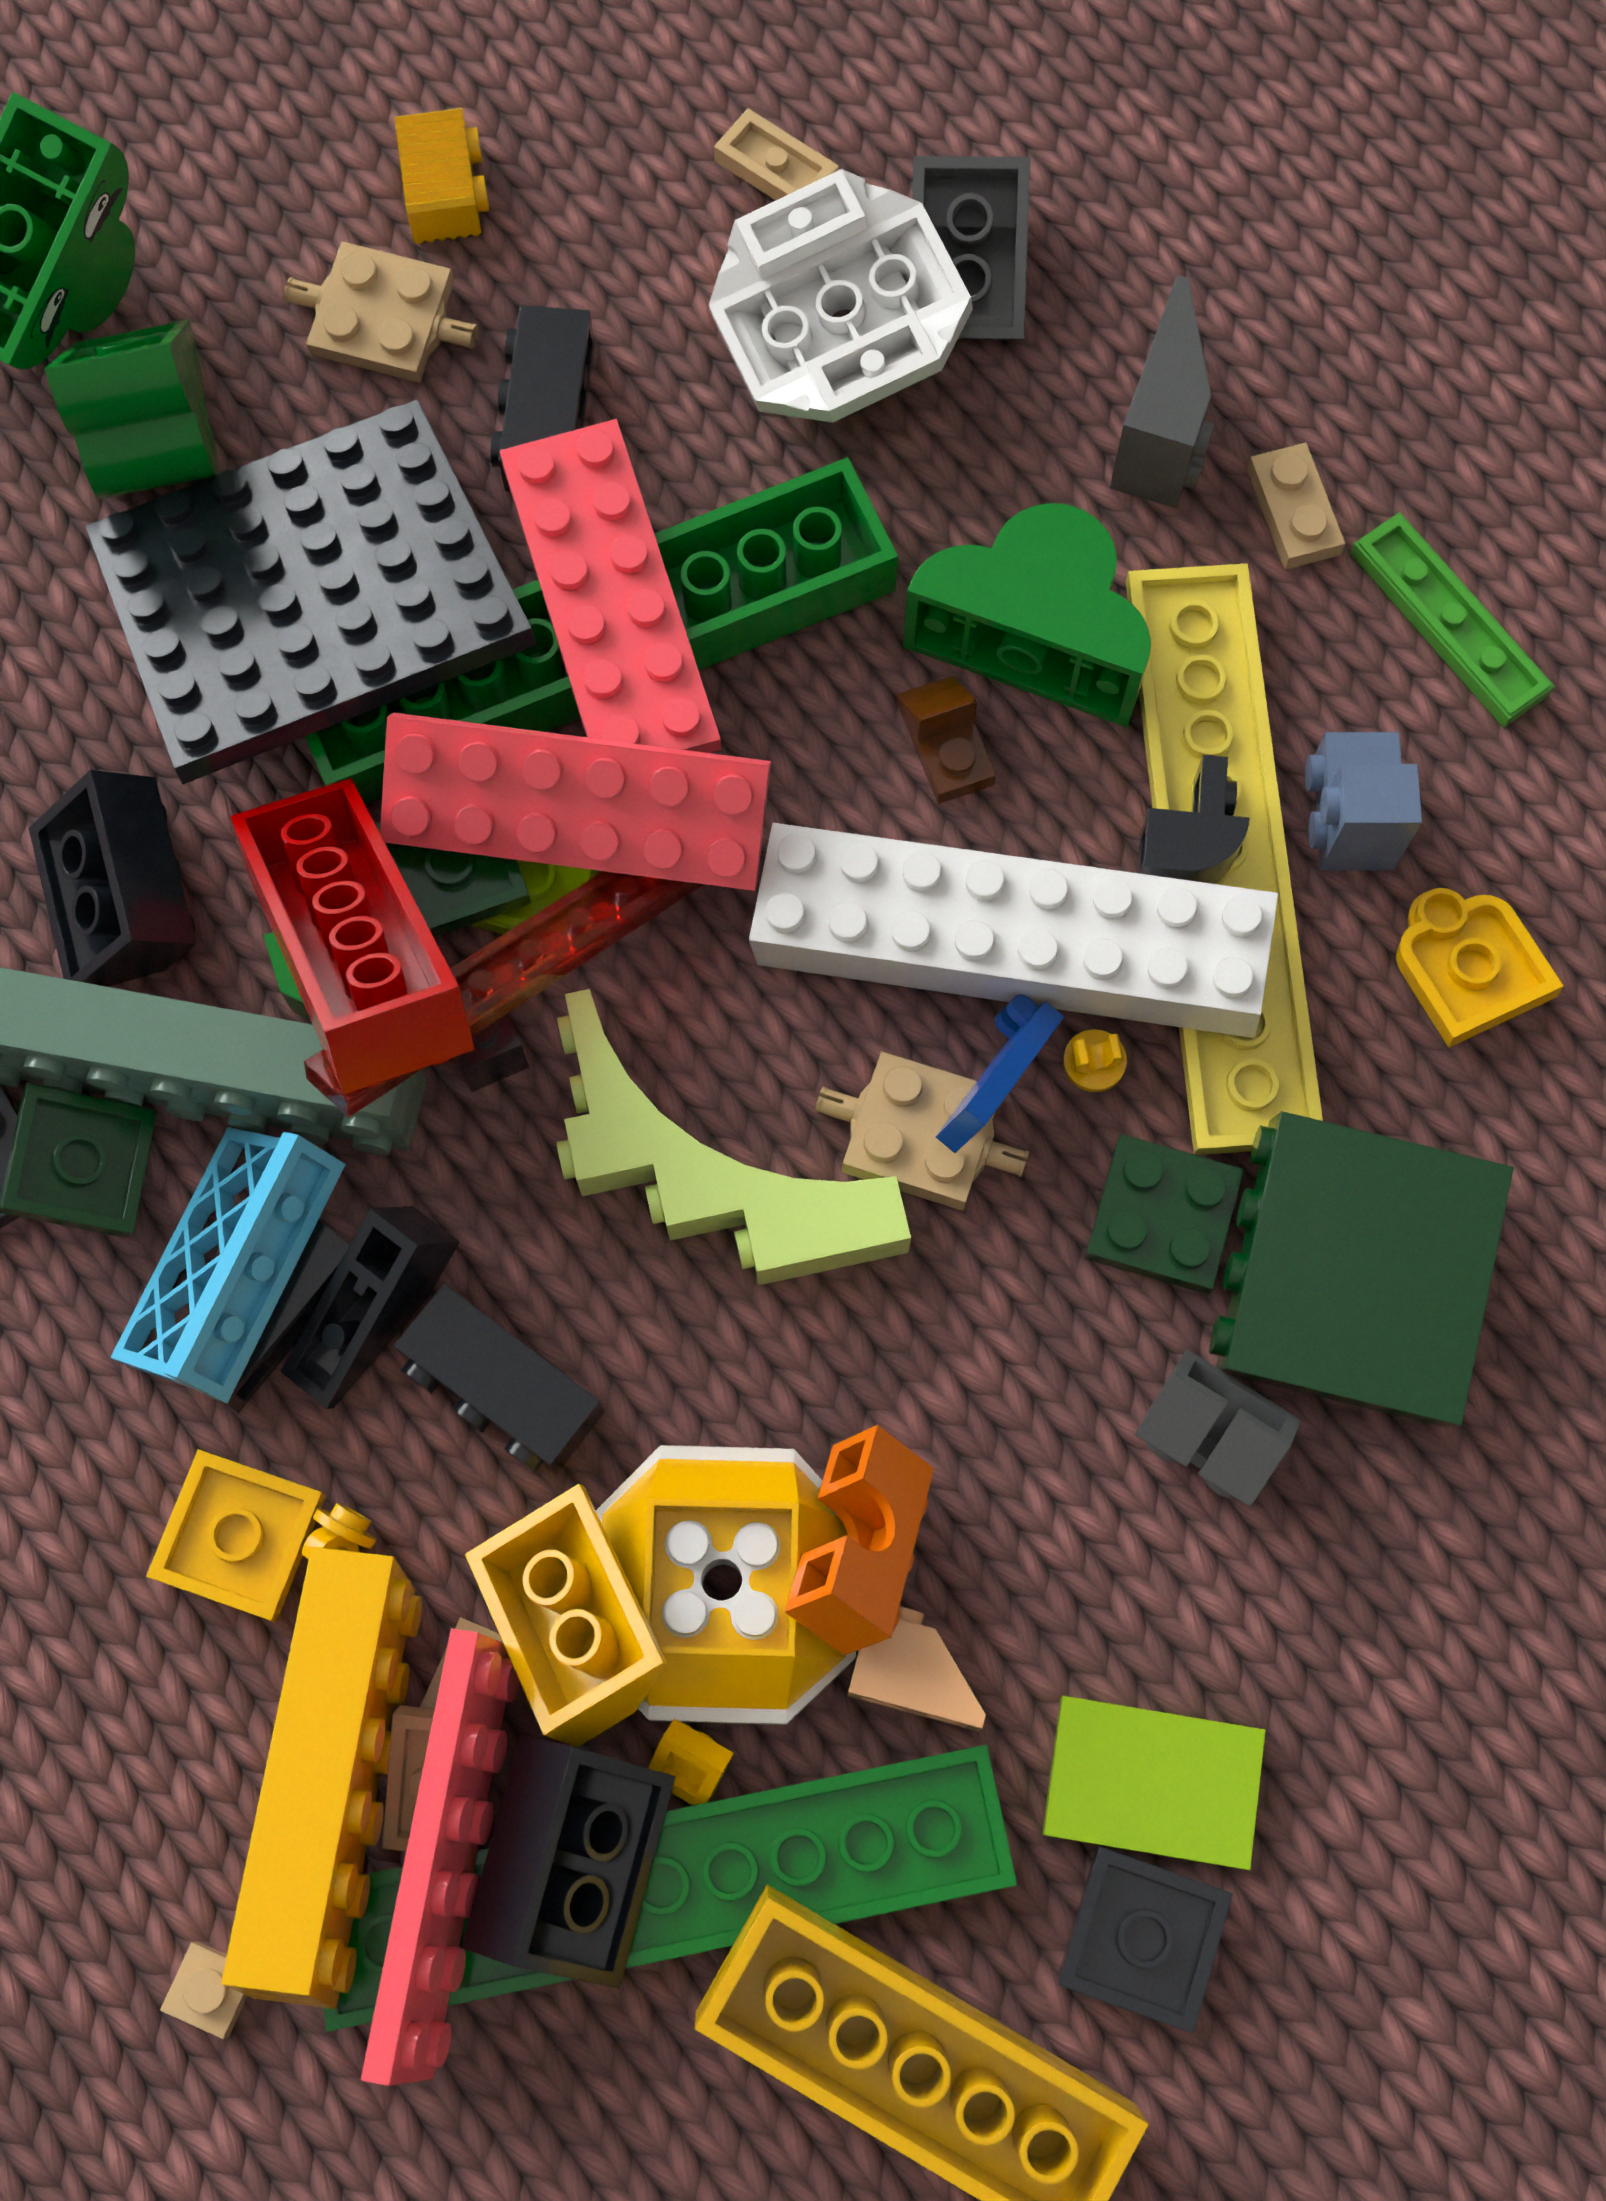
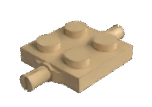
(381, 312)
(897, 1127)

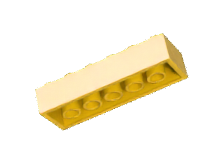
(323, 1782)
(914, 2063)

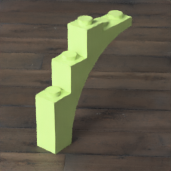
(789, 1222)

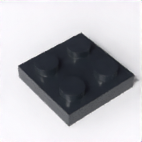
(1144, 1939)

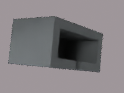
(1219, 1428)

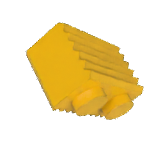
(438, 175)

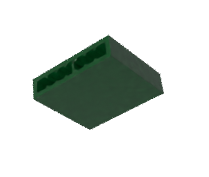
(1362, 1269)

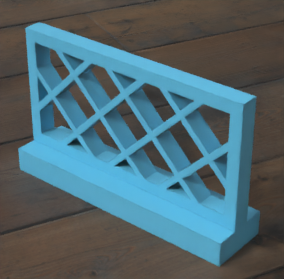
(242, 1285)

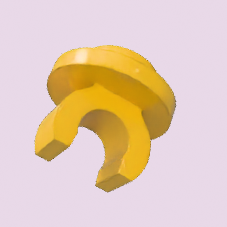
(1094, 1060)
(341, 1530)

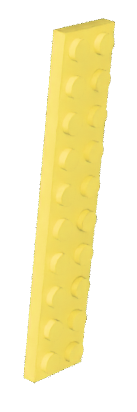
(1210, 699)

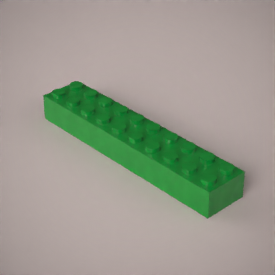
(737, 582)

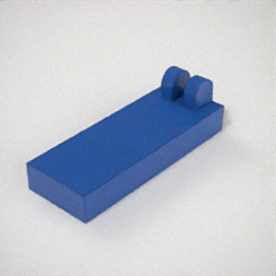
(1028, 1030)

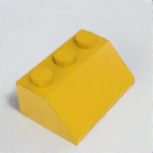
(568, 1618)

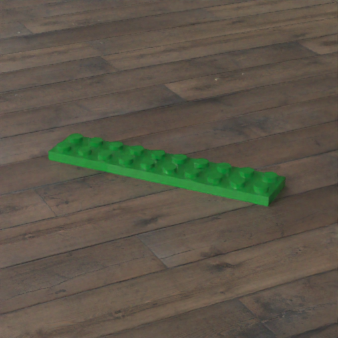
(830, 1843)

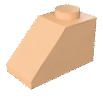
(916, 1676)

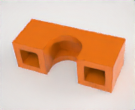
(856, 1583)

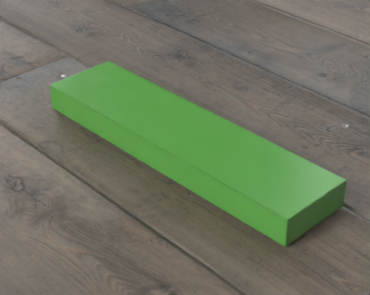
(1452, 620)

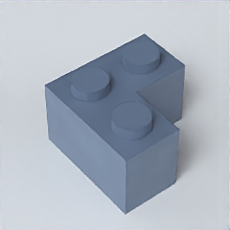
(1363, 801)

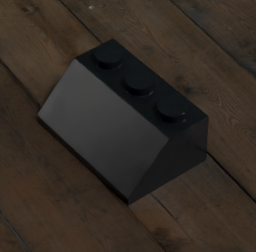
(112, 880)
(568, 1862)

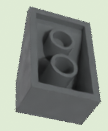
(983, 223)
(1166, 424)

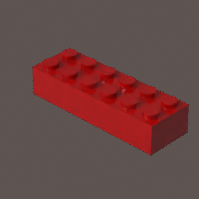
(352, 936)

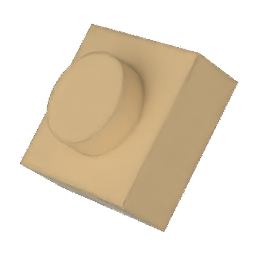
(198, 1993)

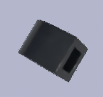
(1199, 842)

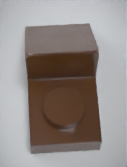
(946, 738)

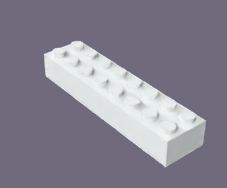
(1014, 928)

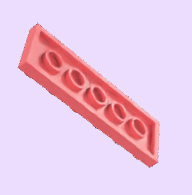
(608, 591)
(573, 801)
(438, 1869)

